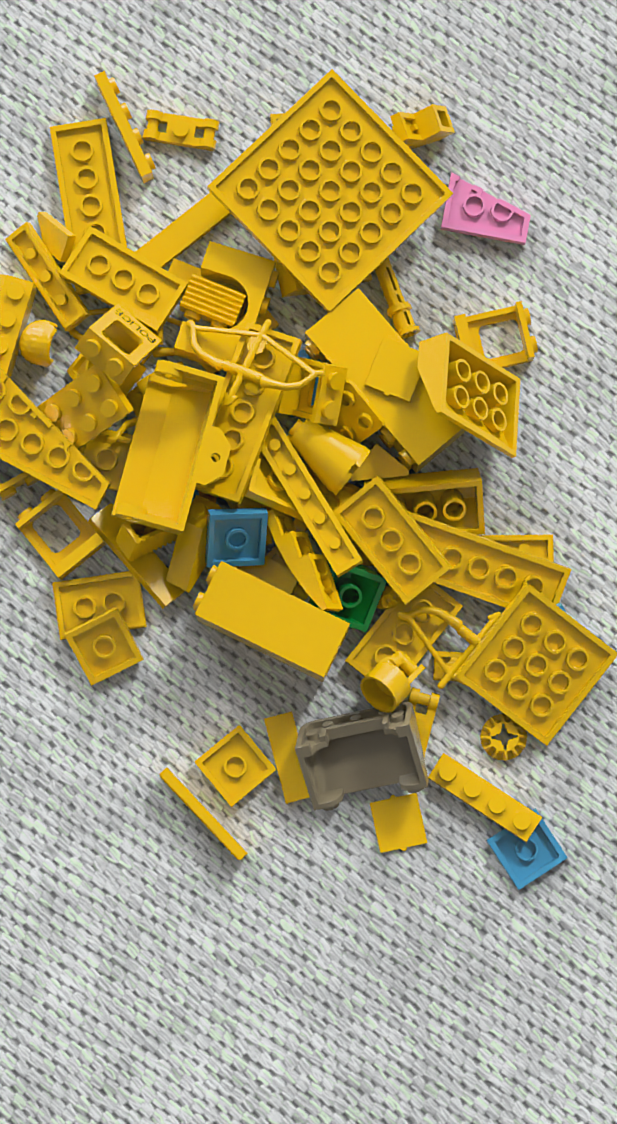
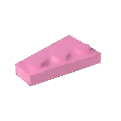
(483, 215)

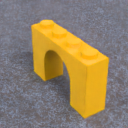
(250, 275)

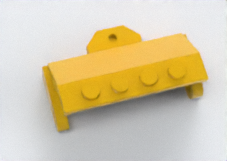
(172, 448)

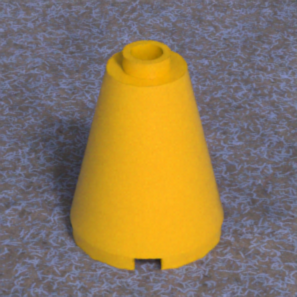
(327, 453)

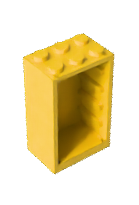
(270, 620)

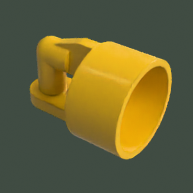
(387, 685)

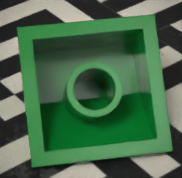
(359, 595)

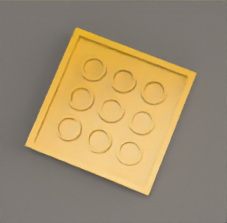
(536, 664)

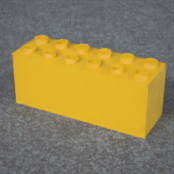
(351, 339)

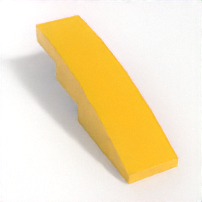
(308, 568)

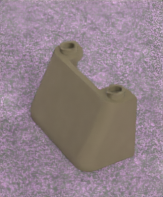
(361, 754)

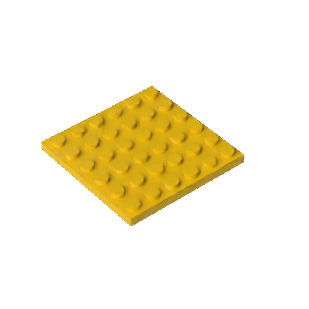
(330, 191)

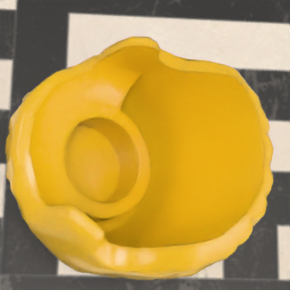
(36, 342)

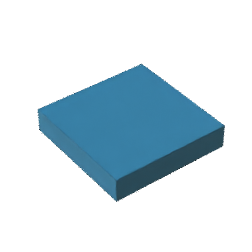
(236, 536)
(527, 860)

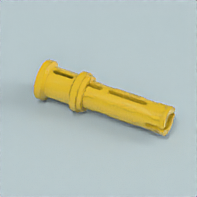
(398, 308)

